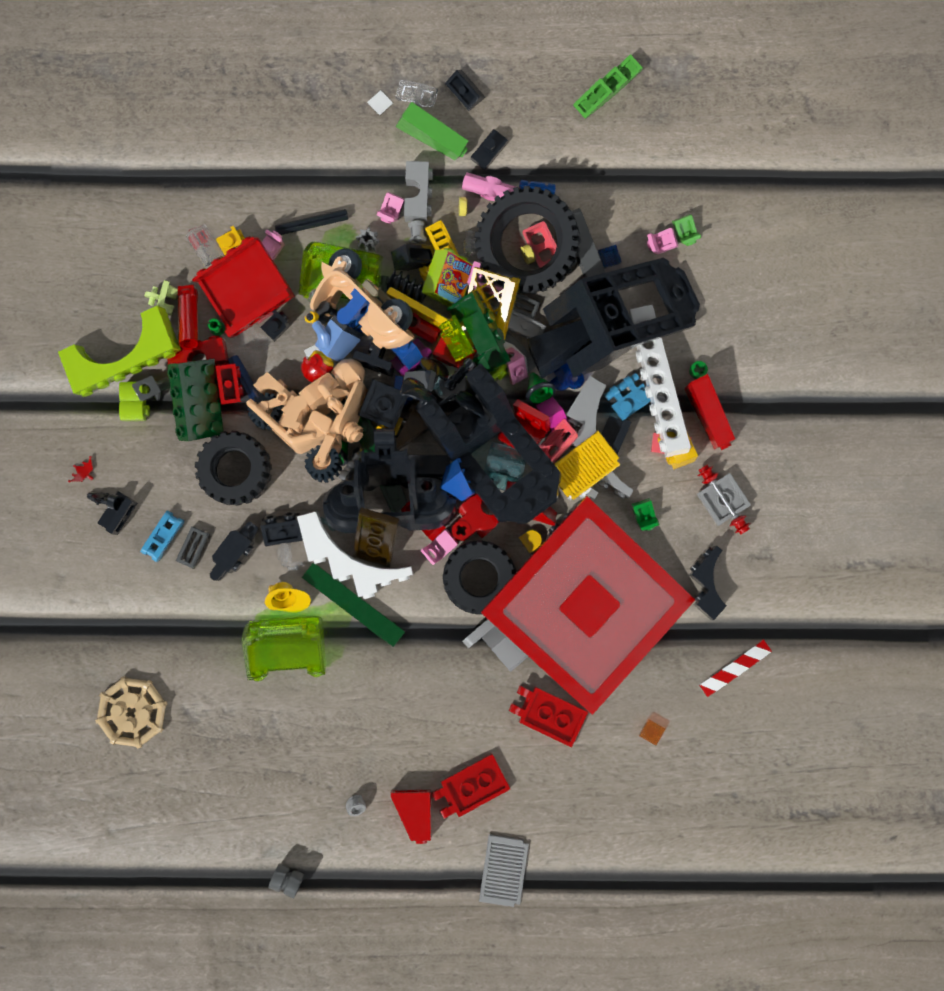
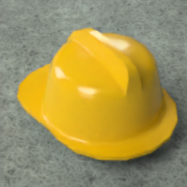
(286, 598)

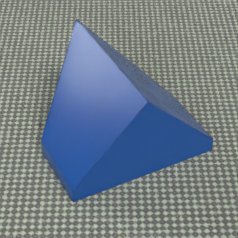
(455, 481)

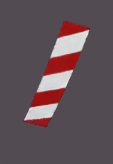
(735, 668)

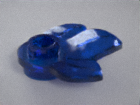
(563, 379)

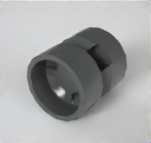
(286, 880)

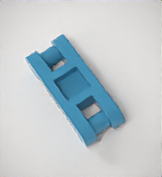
(162, 536)

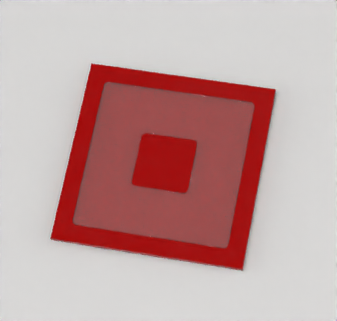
(588, 605)

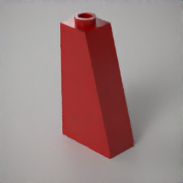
(710, 412)

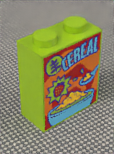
(447, 277)

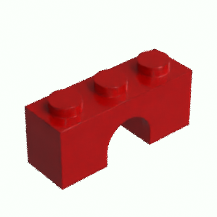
(212, 348)

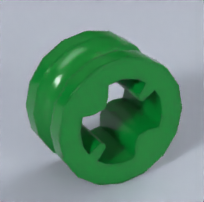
(700, 364)

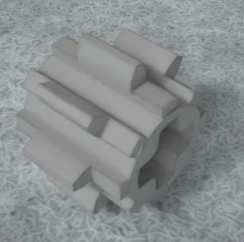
(371, 243)

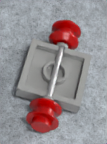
(723, 499)

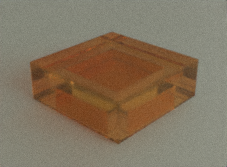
(652, 732)

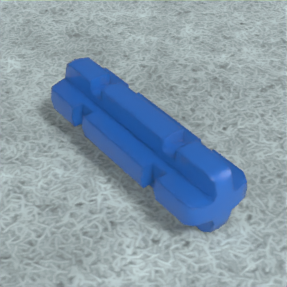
(551, 187)

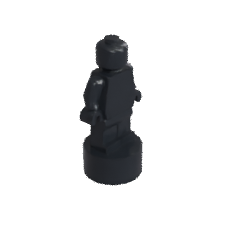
(112, 501)

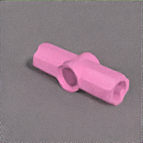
(486, 187)

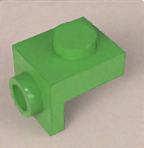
(686, 230)

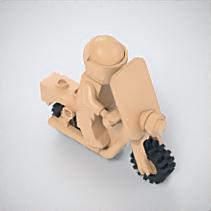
(303, 418)

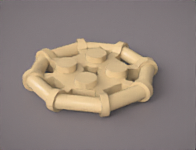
(120, 711)

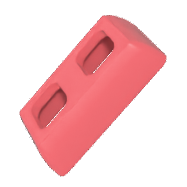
(549, 242)
(555, 439)

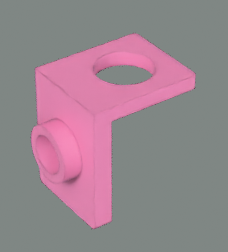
(516, 367)
(440, 547)

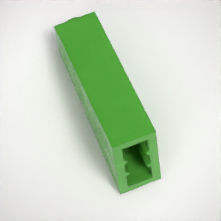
(432, 132)

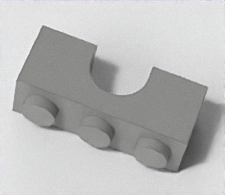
(418, 175)

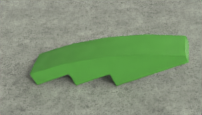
(608, 87)

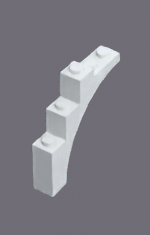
(366, 577)

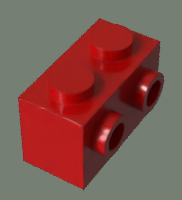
(228, 383)

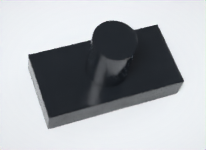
(489, 149)

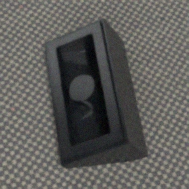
(464, 89)

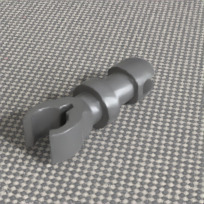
(346, 473)

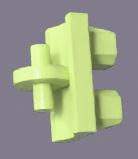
(166, 291)

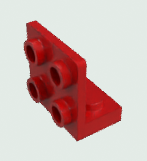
(533, 421)

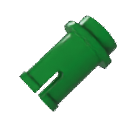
(217, 331)

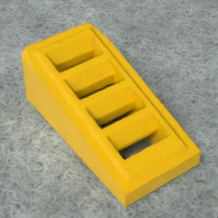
(435, 227)

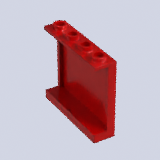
(244, 286)

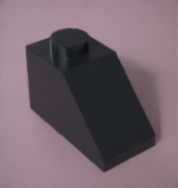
(412, 256)

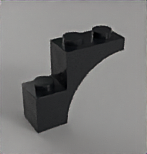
(703, 573)

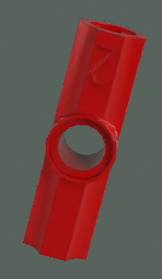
(425, 329)

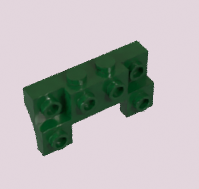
(482, 330)

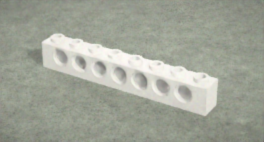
(671, 406)

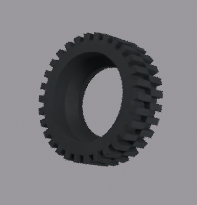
(517, 204)

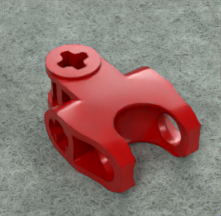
(473, 520)

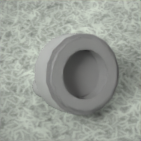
(355, 805)

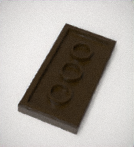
(375, 537)

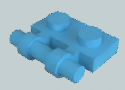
(632, 401)

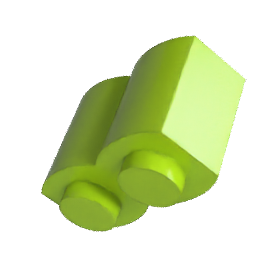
(130, 406)

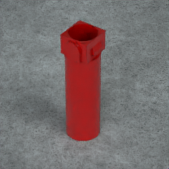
(187, 317)

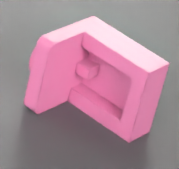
(391, 208)
(662, 241)

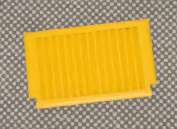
(586, 465)

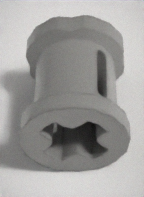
(417, 232)

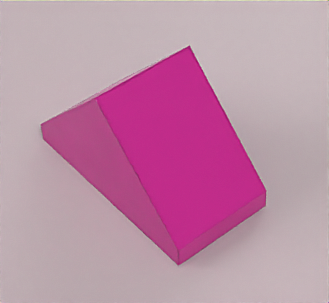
(553, 410)

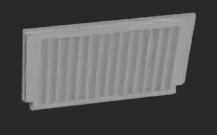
(504, 870)

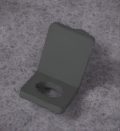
(155, 386)

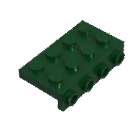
(195, 399)

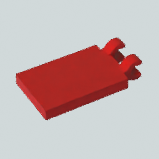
(549, 715)
(472, 787)

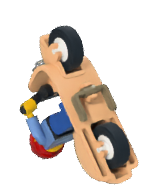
(364, 313)

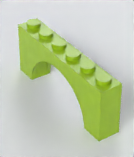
(155, 343)

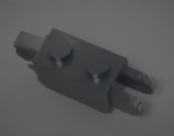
(233, 550)

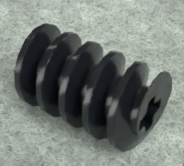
(406, 287)

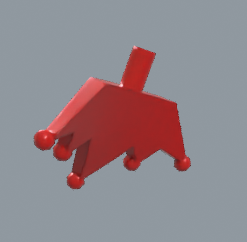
(83, 472)

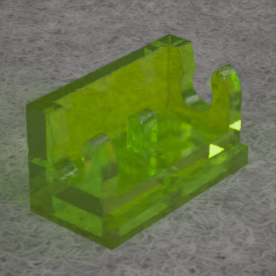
(456, 339)

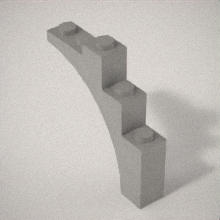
(584, 415)

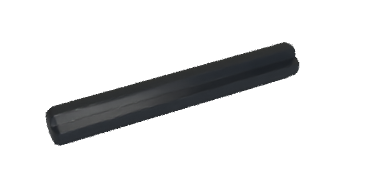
(312, 222)

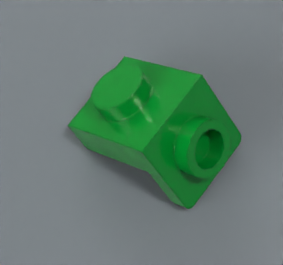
(645, 515)

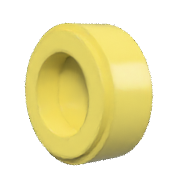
(462, 209)
(528, 254)

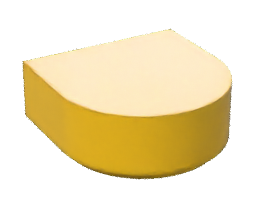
(531, 540)

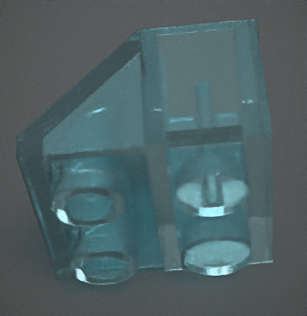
(504, 465)

